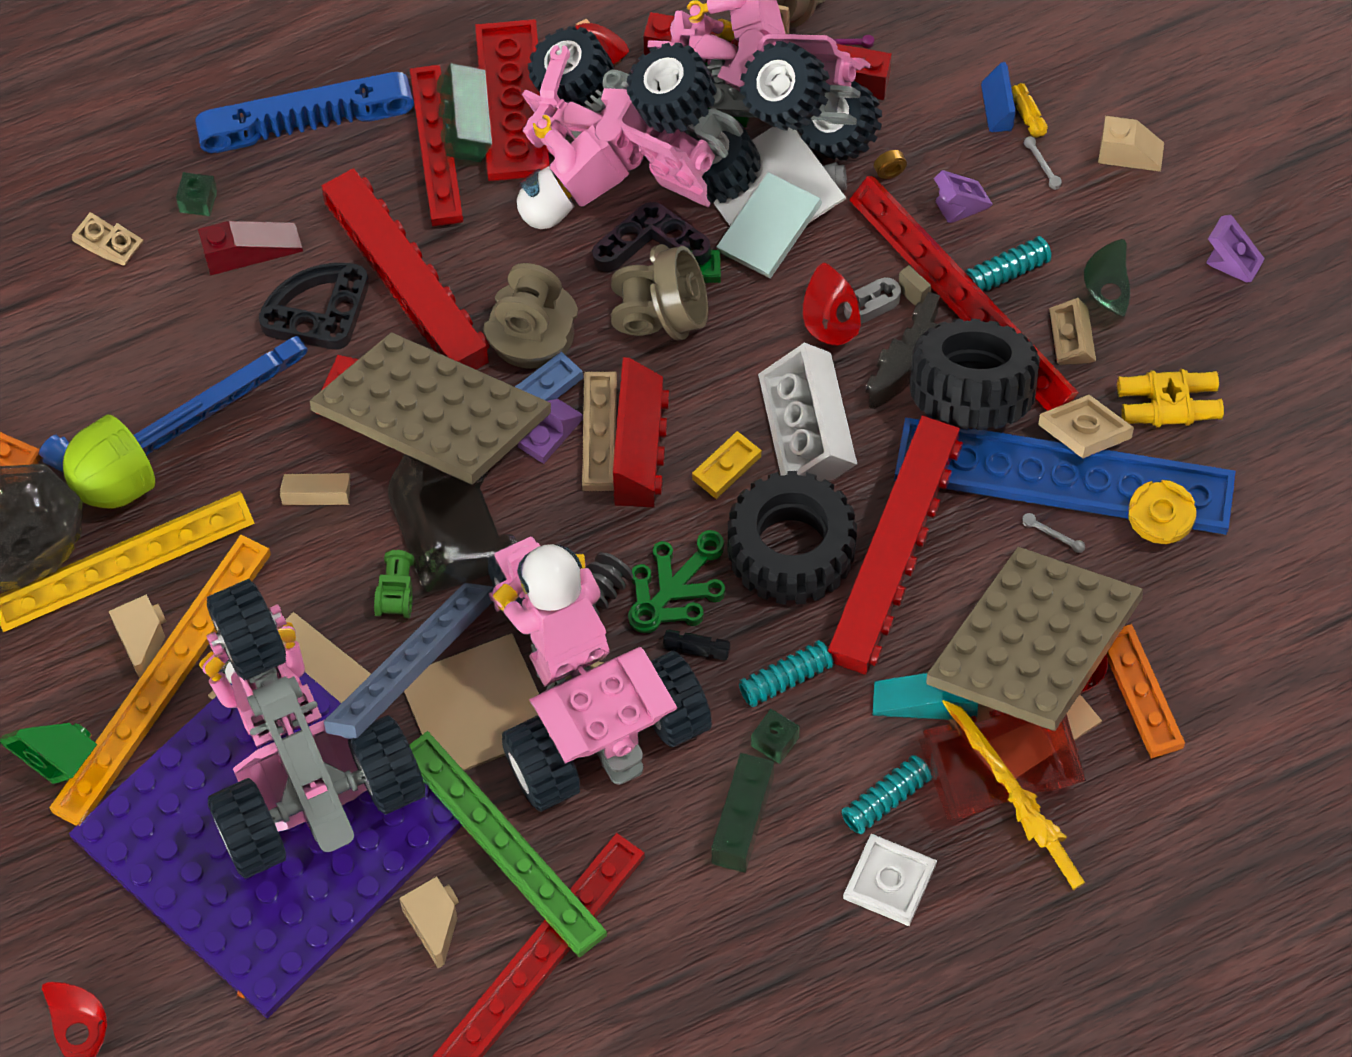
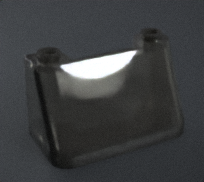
(444, 524)

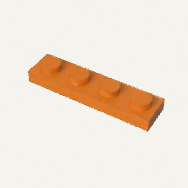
(1143, 695)

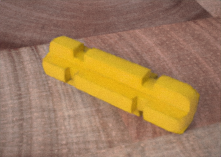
(1029, 111)

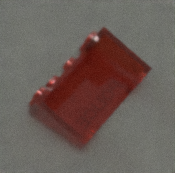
(1032, 753)

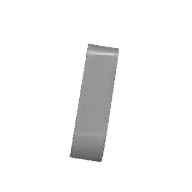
(873, 303)

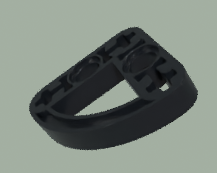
(323, 323)

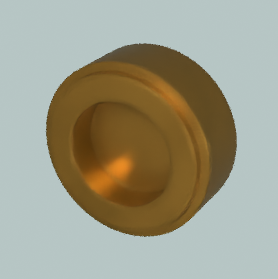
(890, 164)

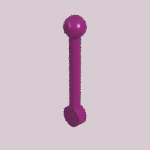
(867, 41)

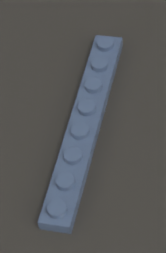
(408, 661)

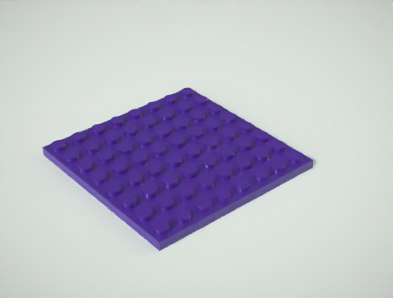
(282, 922)

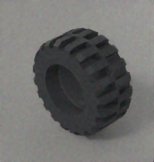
(974, 374)
(799, 500)

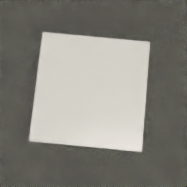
(790, 159)

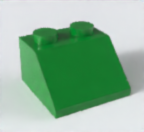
(51, 749)

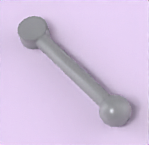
(1054, 181)
(1029, 521)

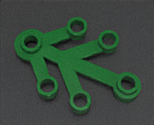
(674, 587)

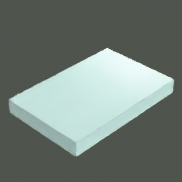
(769, 225)

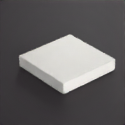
(890, 879)

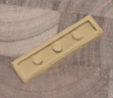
(599, 430)

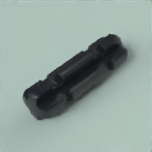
(696, 644)

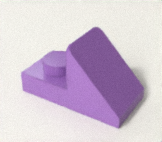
(960, 196)
(1234, 250)
(551, 431)

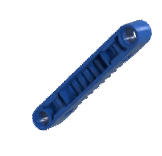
(224, 129)

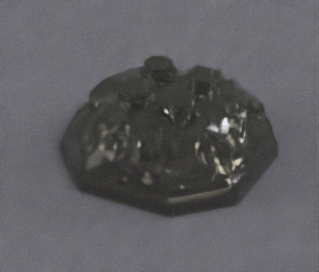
(36, 524)

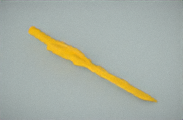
(1024, 801)

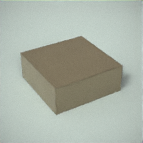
(913, 285)

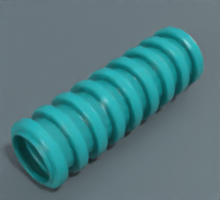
(1010, 264)
(785, 673)
(886, 794)

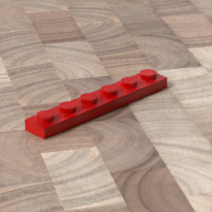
(438, 168)

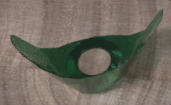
(1108, 267)

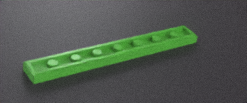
(506, 846)

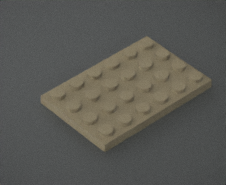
(431, 407)
(1035, 638)

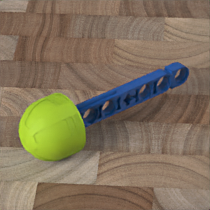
(111, 464)

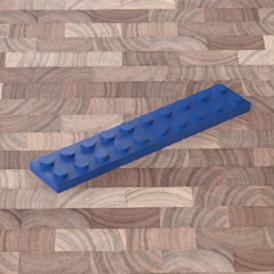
(1058, 477)

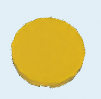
(1162, 512)

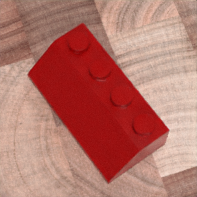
(639, 435)

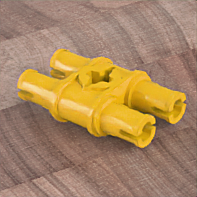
(1170, 398)

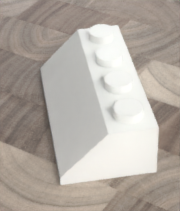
(807, 414)

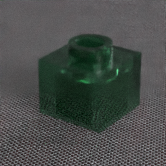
(196, 194)
(775, 745)

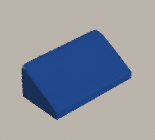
(999, 99)

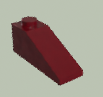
(246, 243)

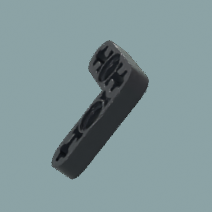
(654, 229)

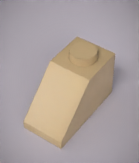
(1130, 145)
(139, 630)
(432, 916)

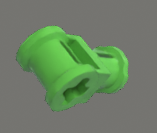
(395, 587)

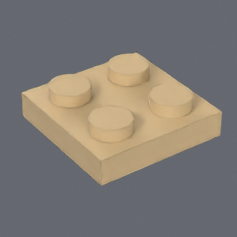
(1085, 426)

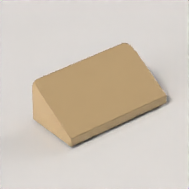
(1072, 333)
(315, 489)

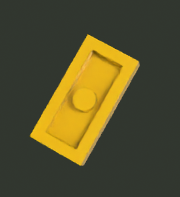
(726, 464)

